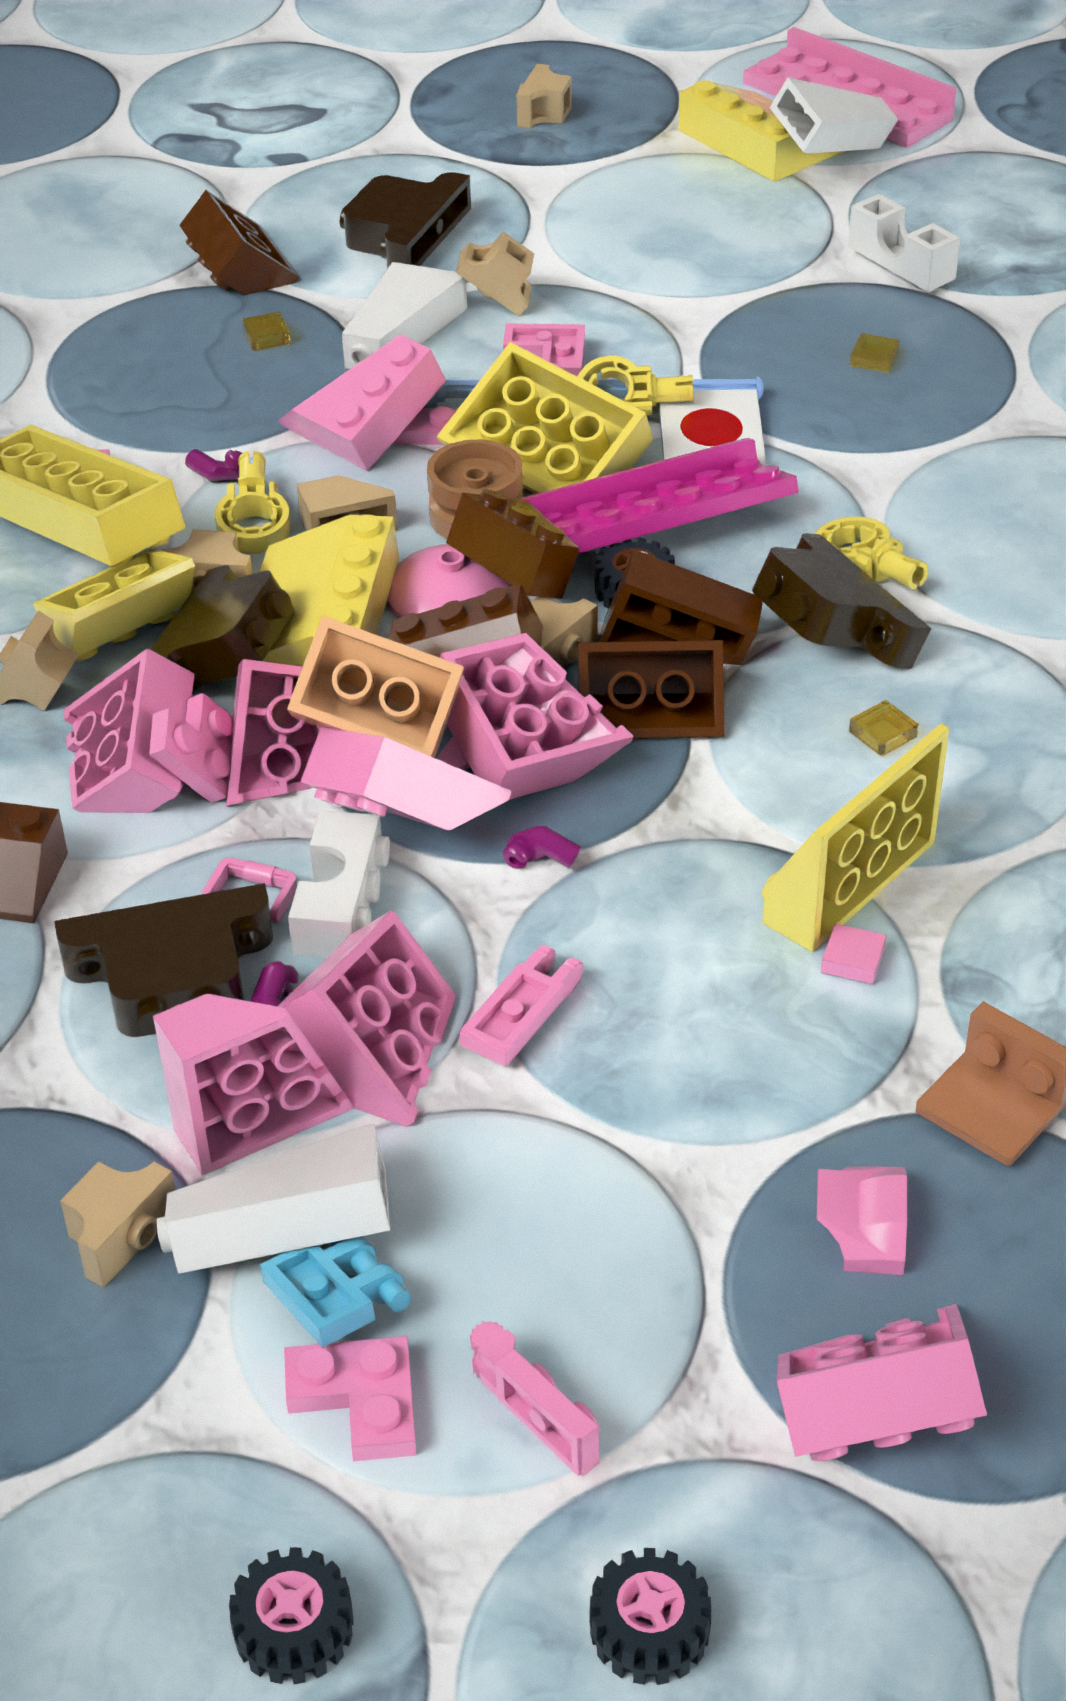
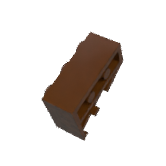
(514, 542)
(680, 605)

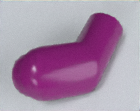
(214, 469)
(537, 843)
(274, 982)

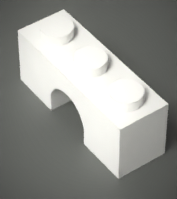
(921, 257)
(346, 878)

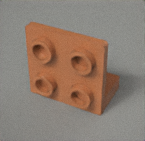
(1000, 1087)

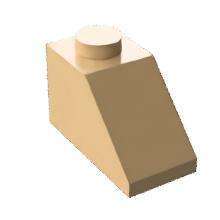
(340, 496)

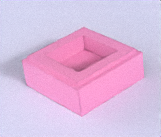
(853, 953)

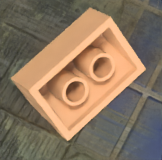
(375, 687)

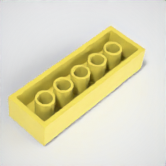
(84, 497)

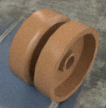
(469, 468)

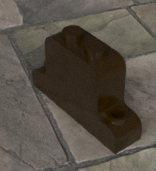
(404, 216)
(838, 603)
(225, 623)
(166, 951)

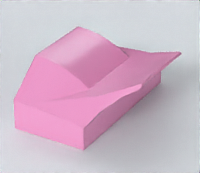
(866, 1216)

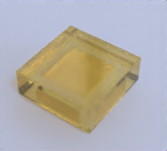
(266, 331)
(874, 352)
(883, 728)

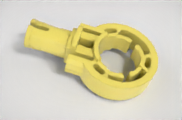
(643, 387)
(253, 503)
(877, 552)

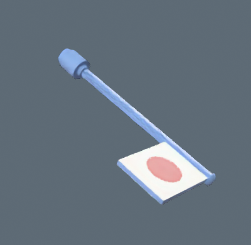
(719, 415)

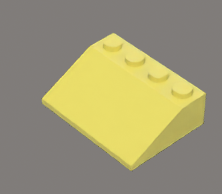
(743, 129)
(552, 420)
(335, 573)
(859, 847)

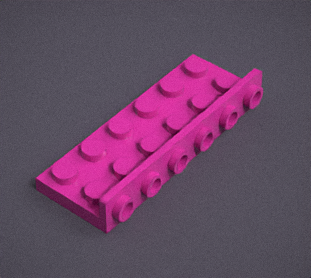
(663, 494)

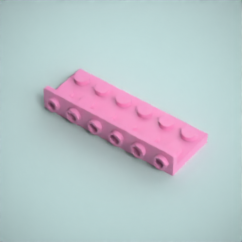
(914, 98)

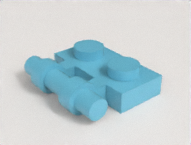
(321, 1294)

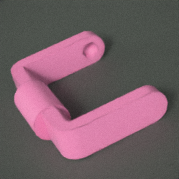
(259, 874)

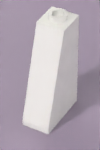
(831, 117)
(404, 302)
(280, 1203)

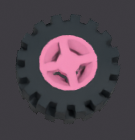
(289, 1590)
(659, 1592)

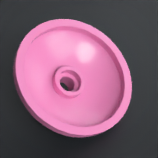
(437, 577)

